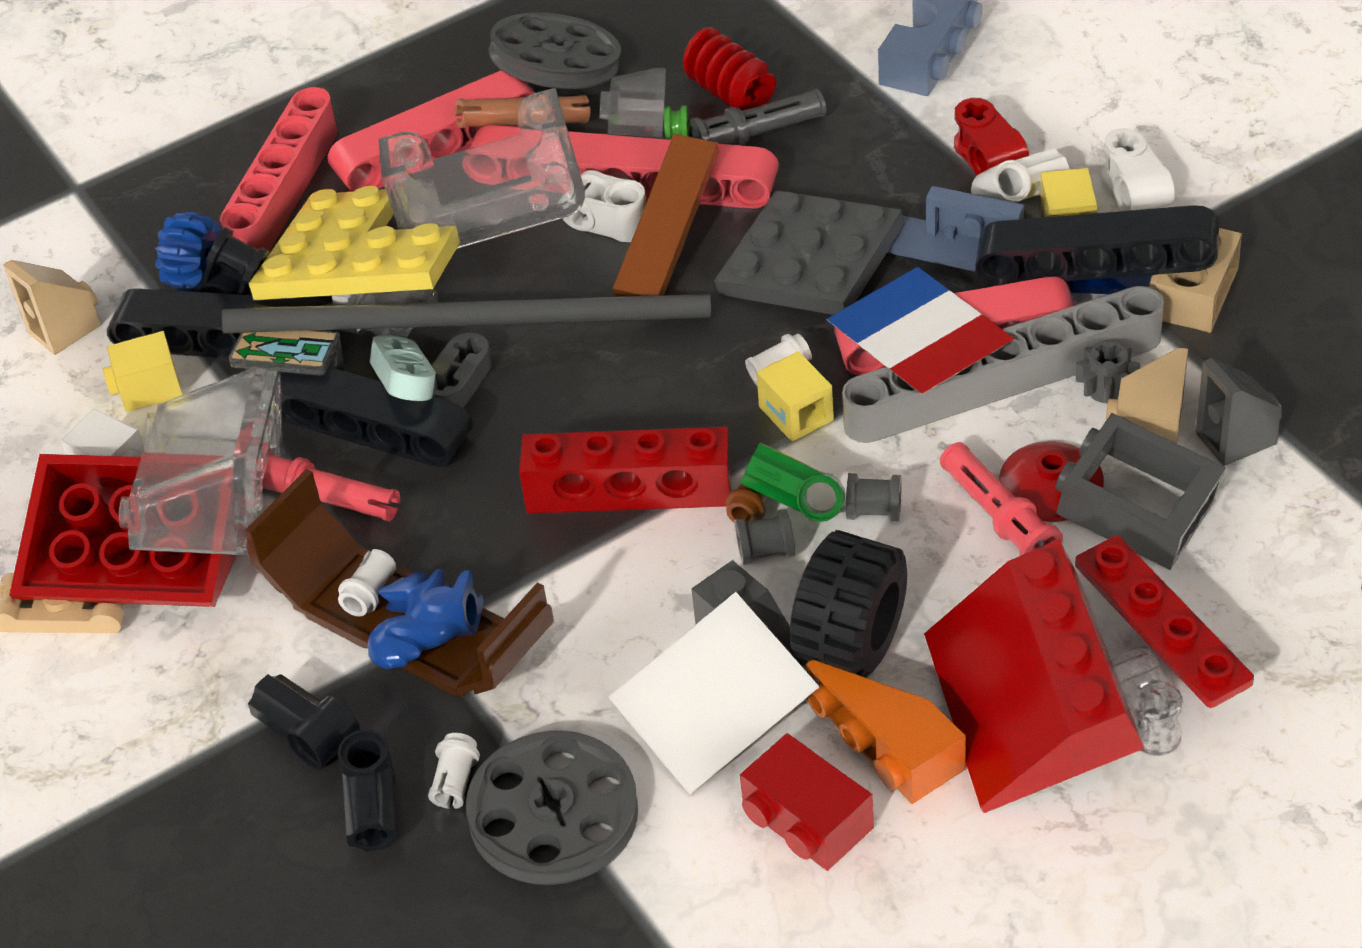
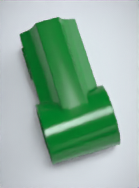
(788, 481)

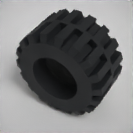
(848, 603)

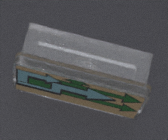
(290, 350)

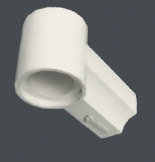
(1018, 177)

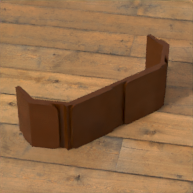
(310, 555)

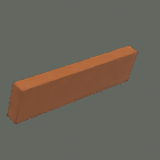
(666, 217)

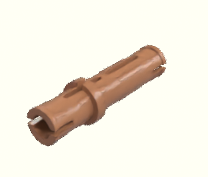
(504, 111)

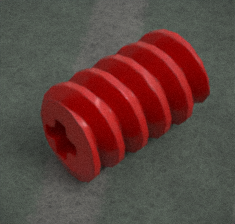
(728, 70)

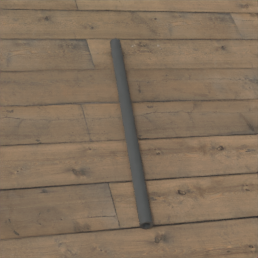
(465, 313)

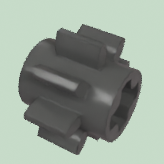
(1103, 370)

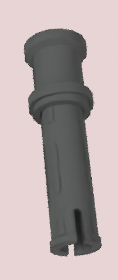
(737, 125)

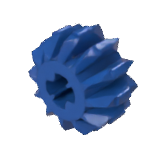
(184, 249)

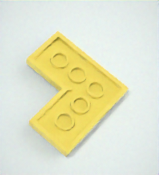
(346, 248)

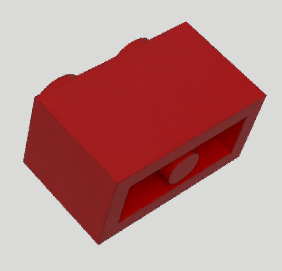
(806, 802)

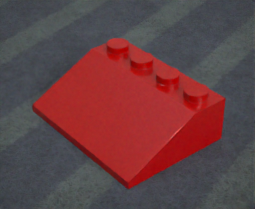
(82, 555)
(1030, 680)

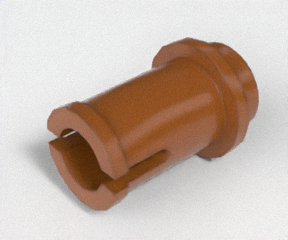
(745, 504)

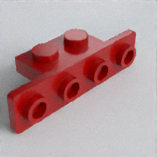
(1164, 622)

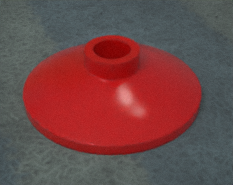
(1035, 471)

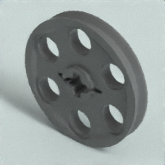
(554, 50)
(536, 823)

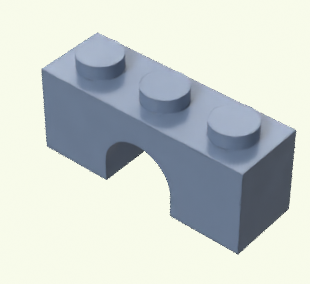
(921, 54)

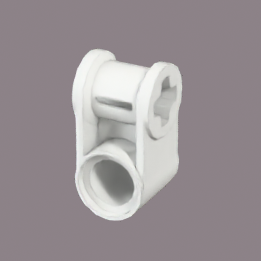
(1135, 172)
(610, 206)

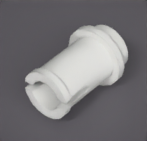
(787, 346)
(360, 592)
(456, 757)

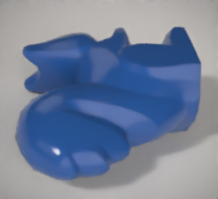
(431, 616)

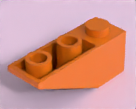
(895, 730)

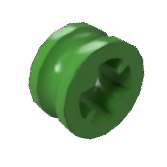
(676, 122)

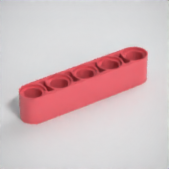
(358, 155)
(282, 169)
(1001, 304)

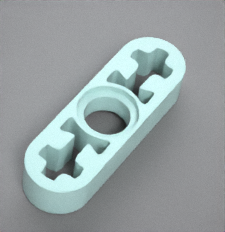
(402, 368)

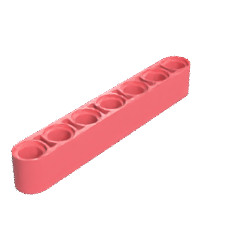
(739, 178)

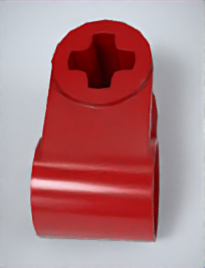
(985, 136)

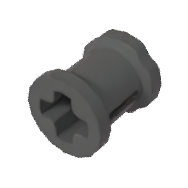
(873, 497)
(765, 537)

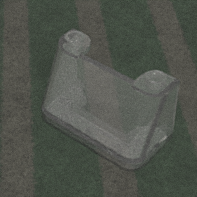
(489, 186)
(205, 466)

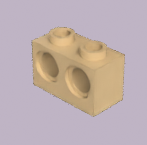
(1198, 296)

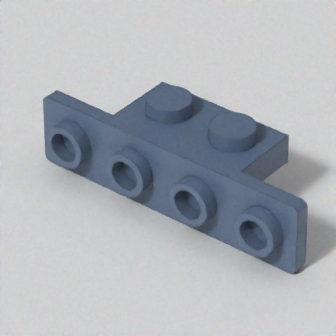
(952, 227)

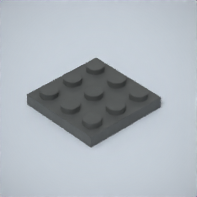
(810, 252)

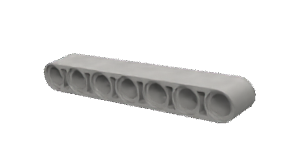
(1041, 354)

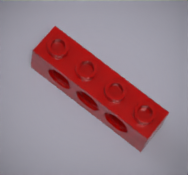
(625, 470)

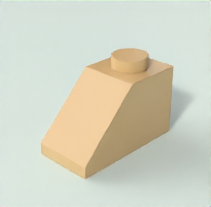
(52, 304)
(1154, 395)

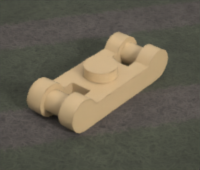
(56, 615)

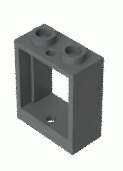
(1112, 515)

